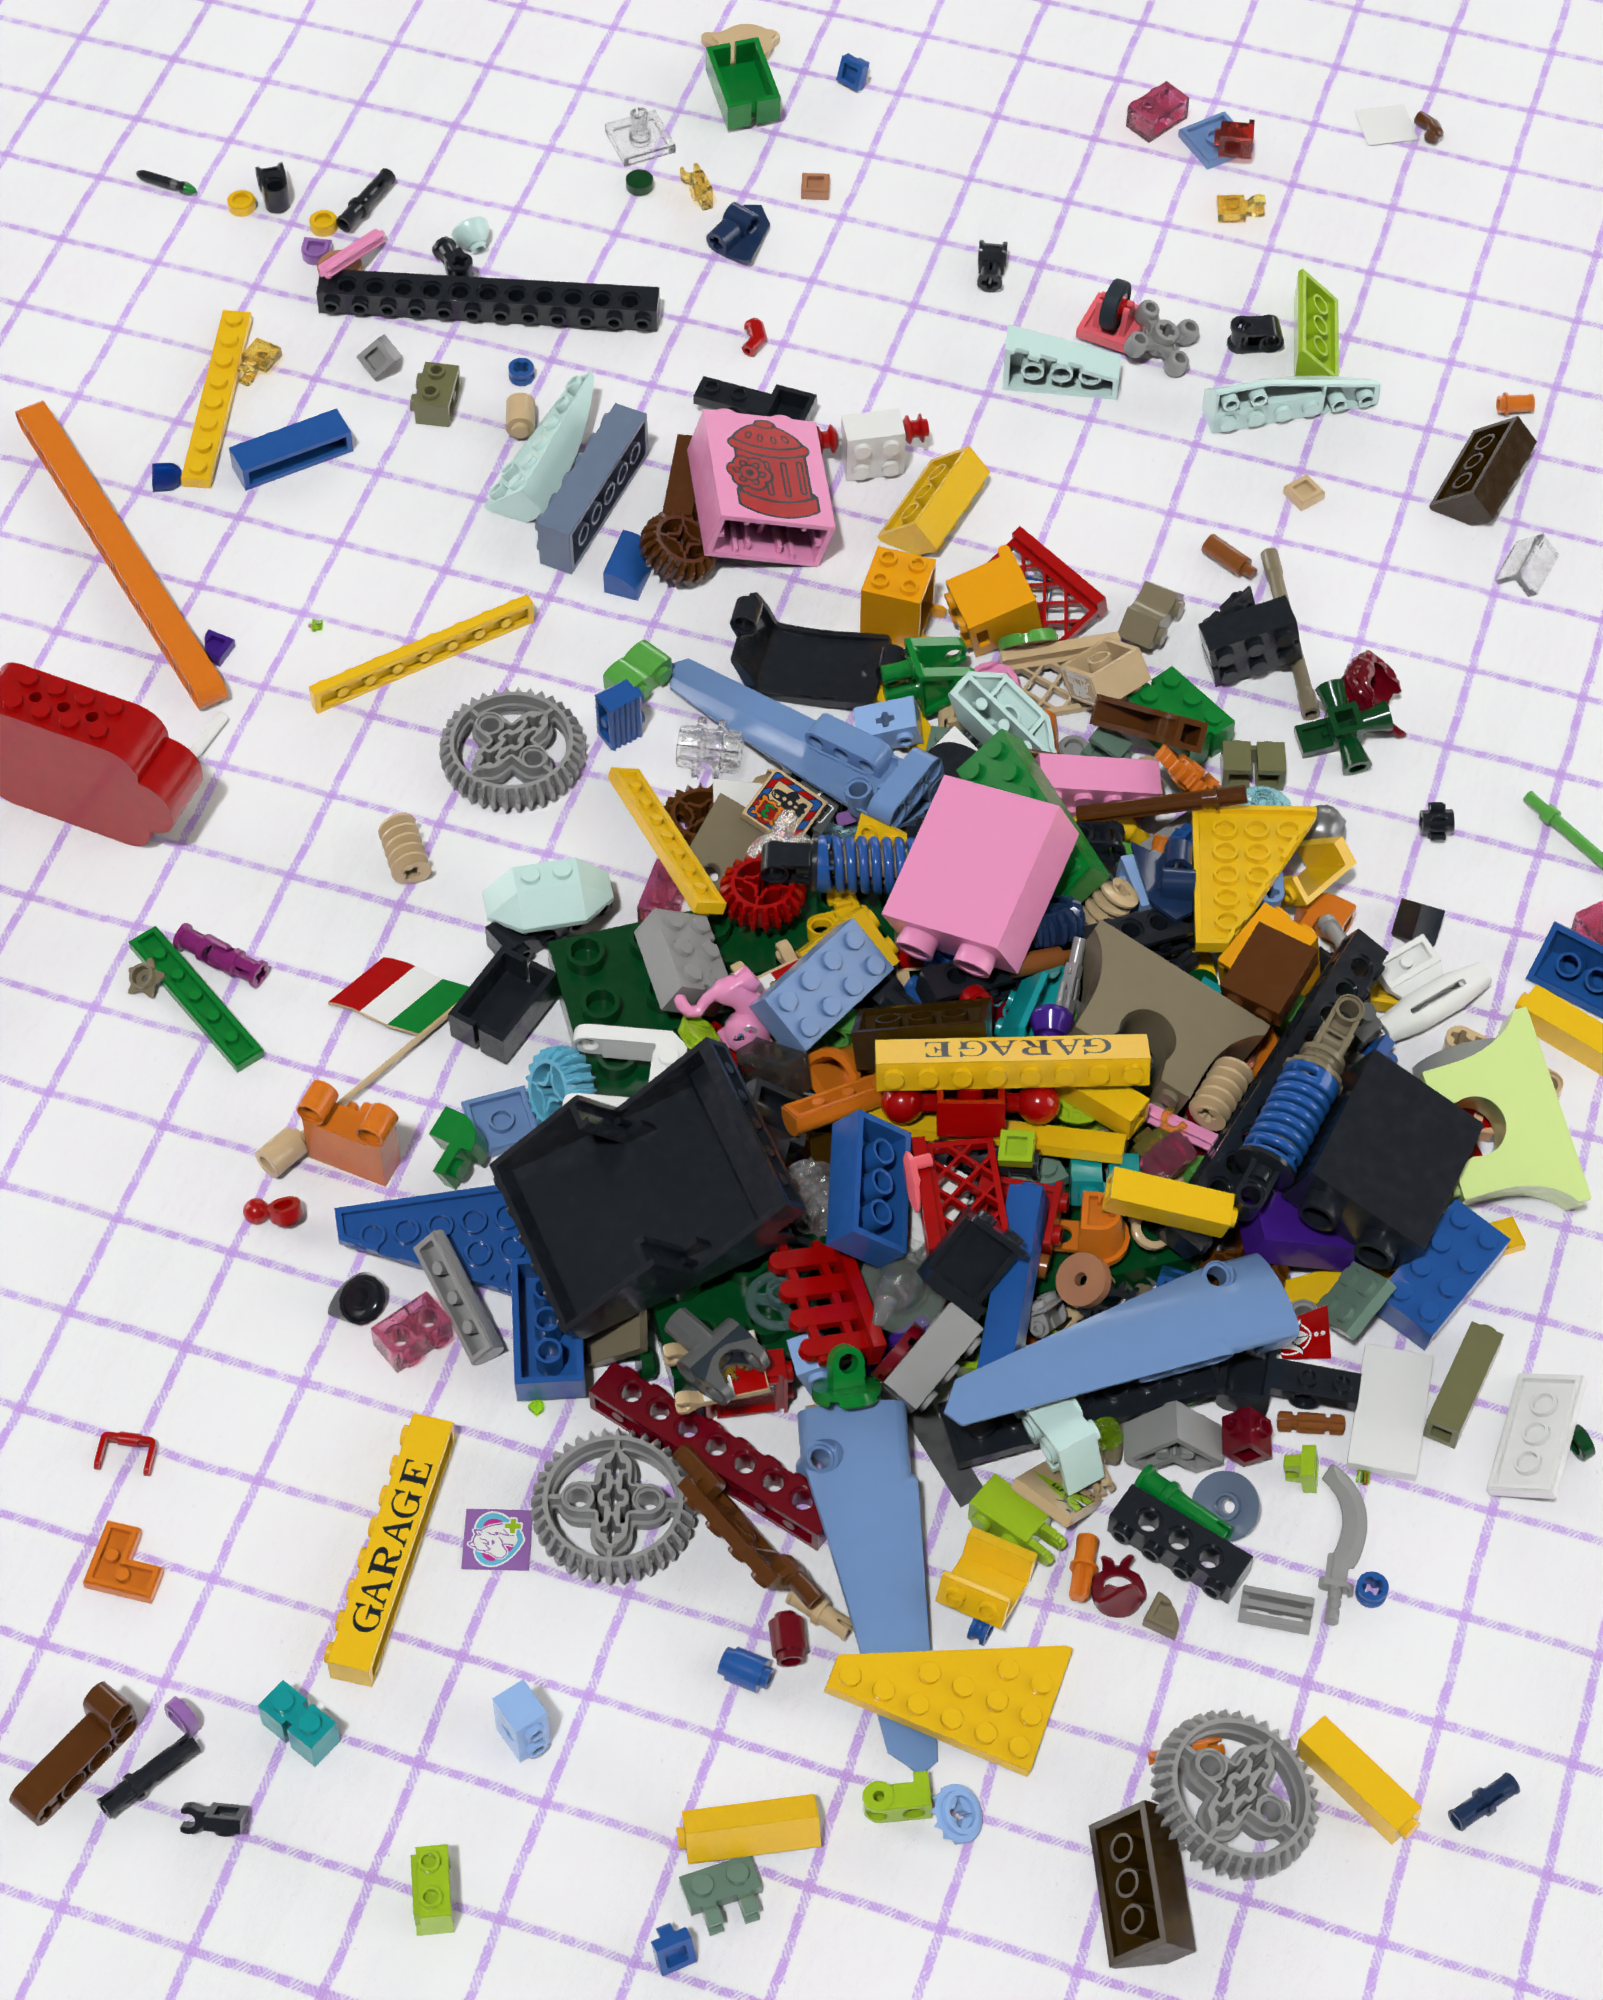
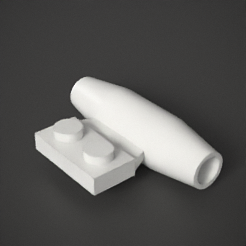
(1424, 992)

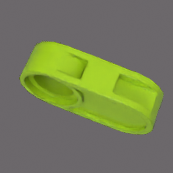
(695, 1030)

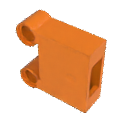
(348, 1138)

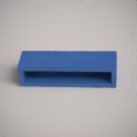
(291, 449)

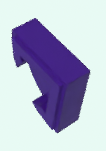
(218, 647)

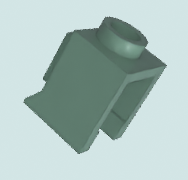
(1107, 744)

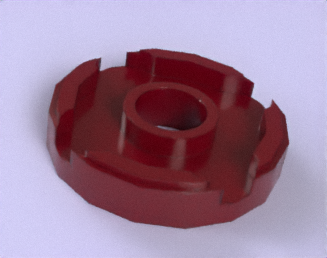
(897, 1352)

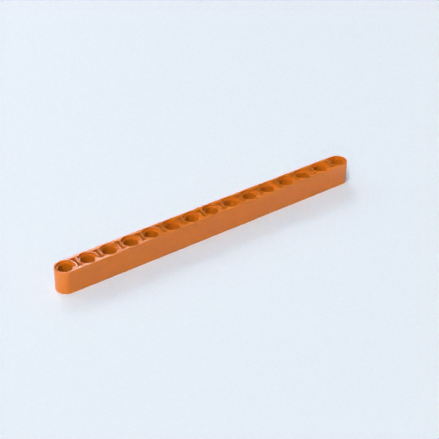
(122, 556)

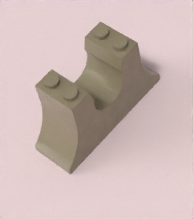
(1184, 1019)

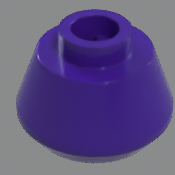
(1051, 1020)

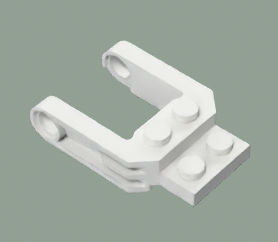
(629, 1043)

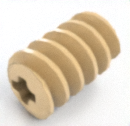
(404, 849)
(1111, 901)
(1220, 1092)

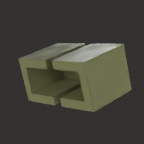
(1268, 761)

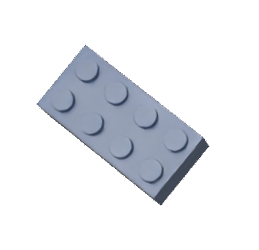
(821, 986)

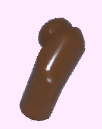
(1432, 125)

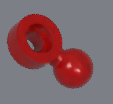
(281, 1211)

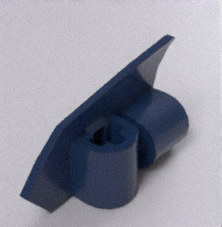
(739, 232)
(1168, 877)

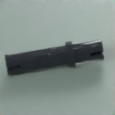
(349, 217)
(136, 1784)

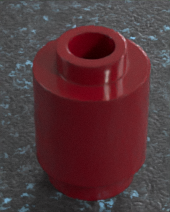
(788, 1638)

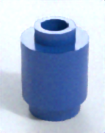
(745, 1669)

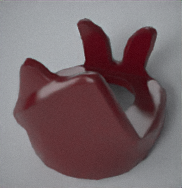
(1114, 1600)

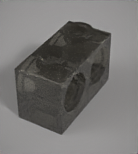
(775, 1064)

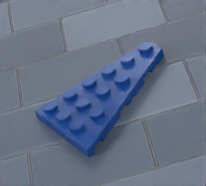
(471, 1218)

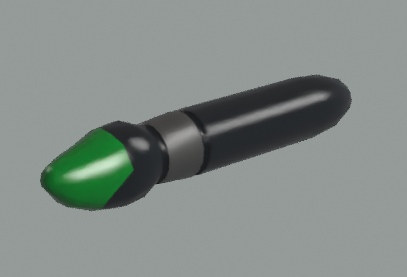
(167, 182)

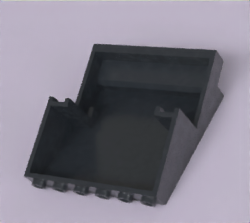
(647, 1192)

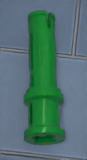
(1172, 1495)

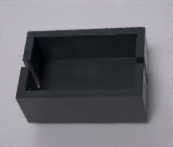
(1250, 641)
(502, 1004)

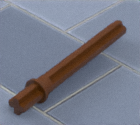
(1163, 804)

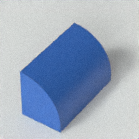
(626, 570)

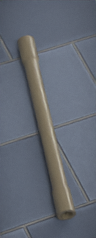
(1306, 694)

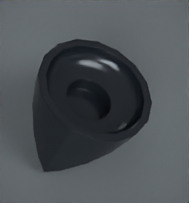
(358, 1299)

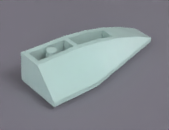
(1284, 399)
(545, 456)

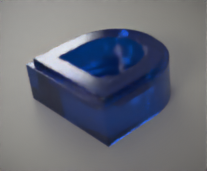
(165, 477)

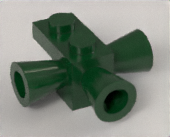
(1342, 727)

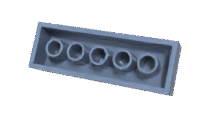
(592, 488)

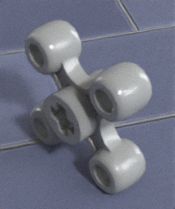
(1161, 338)

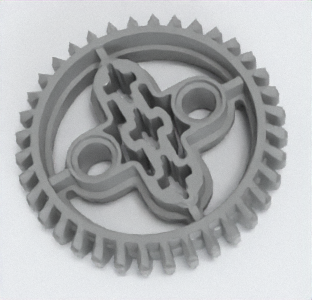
(512, 749)
(615, 1454)
(1203, 1835)

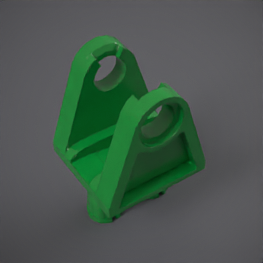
(928, 672)

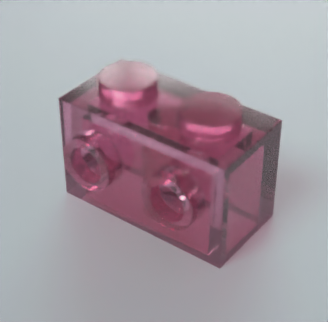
(1157, 111)
(659, 893)

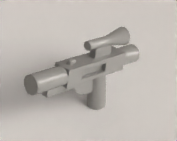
(1069, 987)

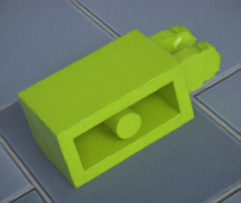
(1014, 1519)

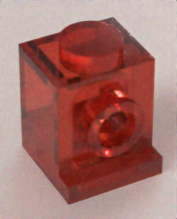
(1235, 139)

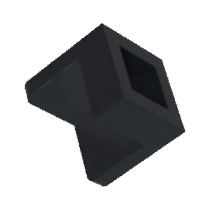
(1417, 919)

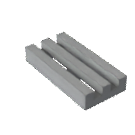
(1277, 1604)

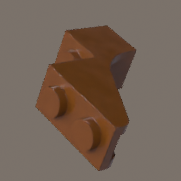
(1149, 723)

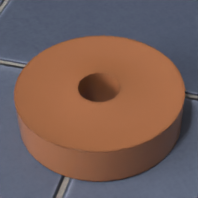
(1070, 1275)

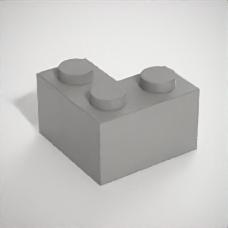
(1173, 1435)

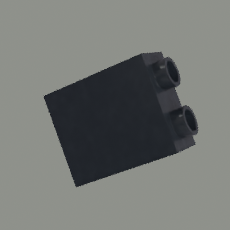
(1383, 1162)

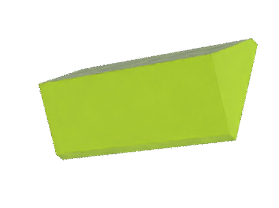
(1315, 329)

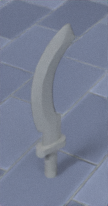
(1349, 1544)

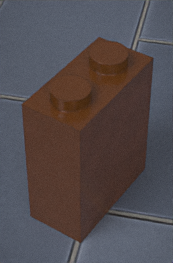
(1269, 974)

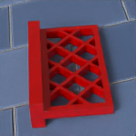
(1061, 578)
(930, 1194)

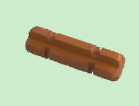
(1310, 1422)

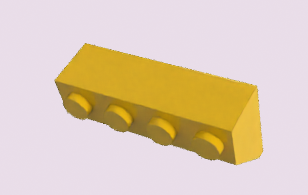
(935, 502)

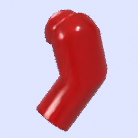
(757, 336)

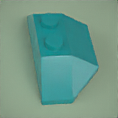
(1032, 992)

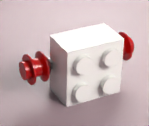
(873, 442)

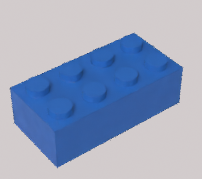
(868, 1189)
(1443, 1274)
(544, 1357)

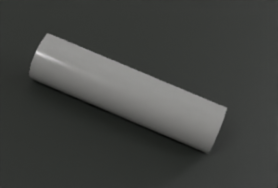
(458, 1298)

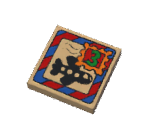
(783, 793)

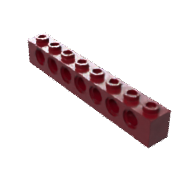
(619, 1383)

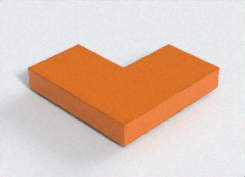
(115, 1571)

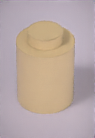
(520, 415)

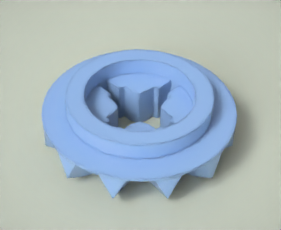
(965, 1804)

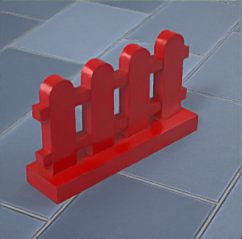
(847, 1296)

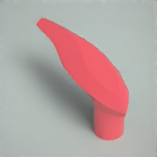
(912, 1179)

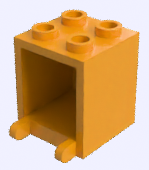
(899, 595)
(992, 603)

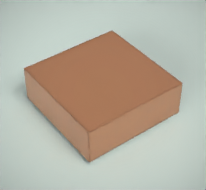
(815, 186)

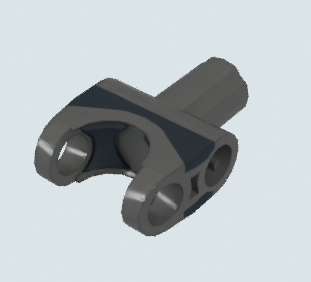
(713, 1352)

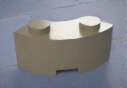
(1151, 615)

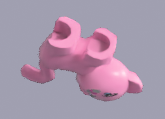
(738, 992)

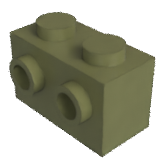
(436, 394)

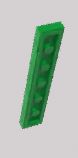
(198, 1000)

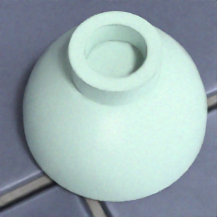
(472, 234)

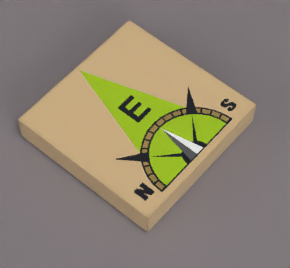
(1046, 1492)

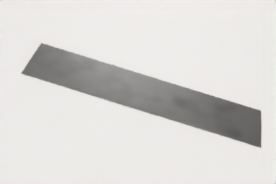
(933, 1438)

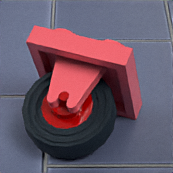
(1110, 317)

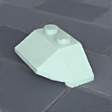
(994, 701)
(548, 895)

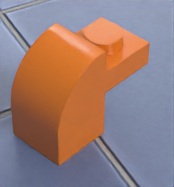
(1326, 904)

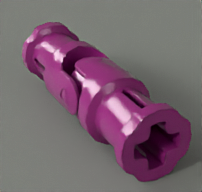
(220, 955)

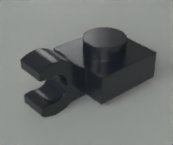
(219, 1818)

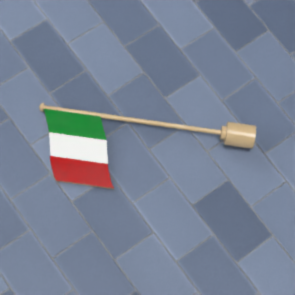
(391, 995)

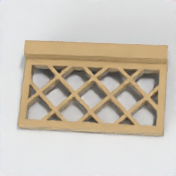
(1047, 656)

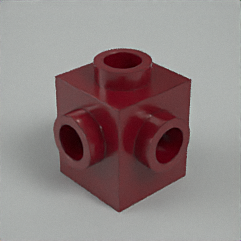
(1246, 1436)

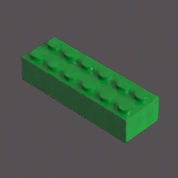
(1010, 766)

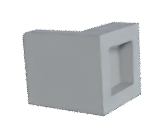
(379, 356)

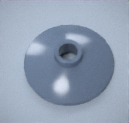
(1229, 1485)

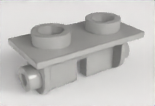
(1046, 1314)

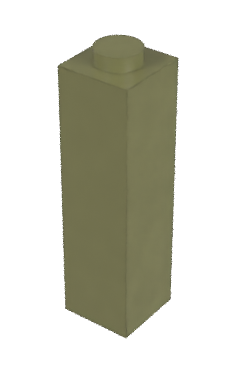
(1463, 1384)

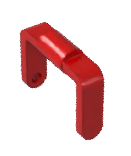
(127, 1439)

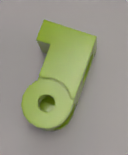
(898, 1801)

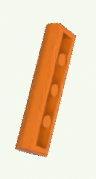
(831, 1105)

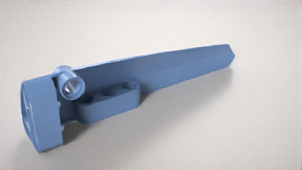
(823, 752)
(1143, 1339)
(873, 1535)

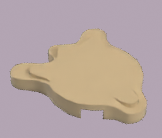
(768, 37)

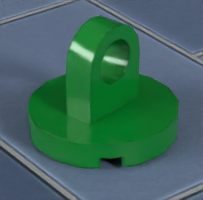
(847, 1386)

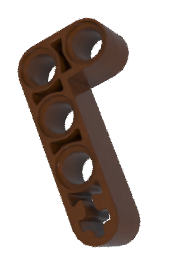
(68, 1766)

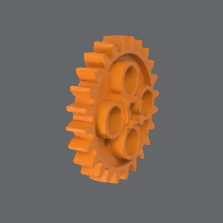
(1184, 771)

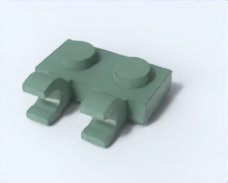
(721, 1885)

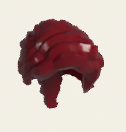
(1371, 682)

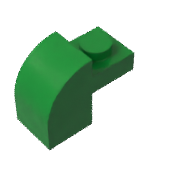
(462, 1146)

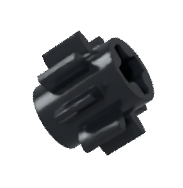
(1436, 821)

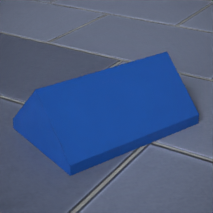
(1571, 968)

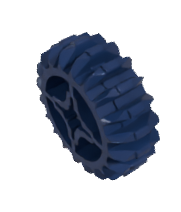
(1060, 922)

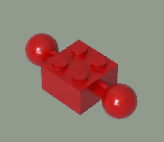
(971, 1110)

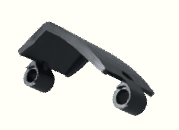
(807, 663)

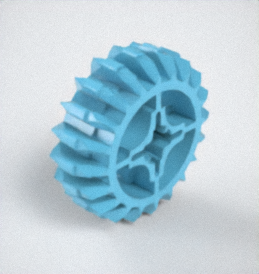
(553, 1076)

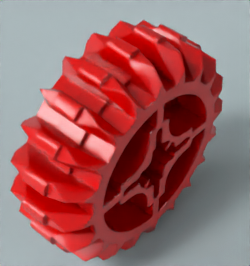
(742, 892)

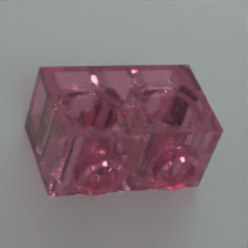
(407, 1327)

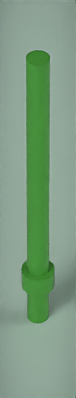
(1552, 816)

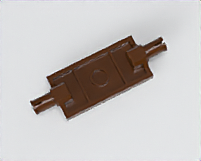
(769, 1568)

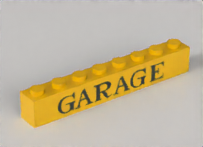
(1012, 1062)
(390, 1551)

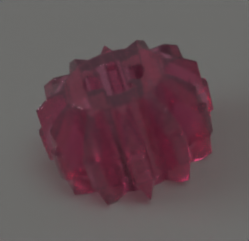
(1169, 1156)

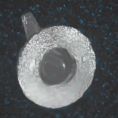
(900, 1293)

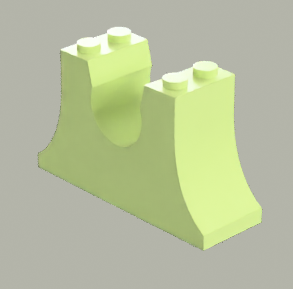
(1531, 1137)

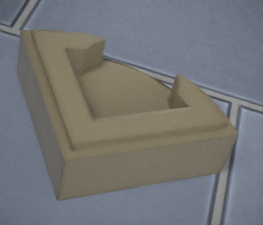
(1162, 1617)

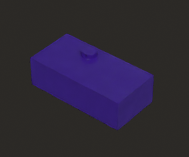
(1286, 1240)

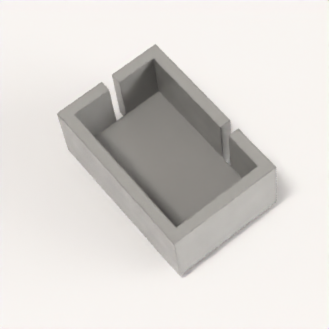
(680, 957)
(933, 1358)

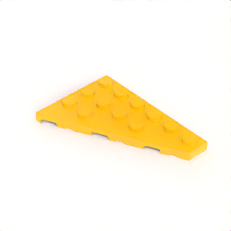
(1237, 862)
(969, 1698)

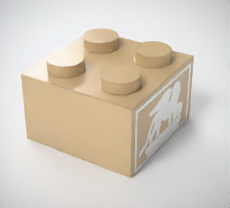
(1105, 669)

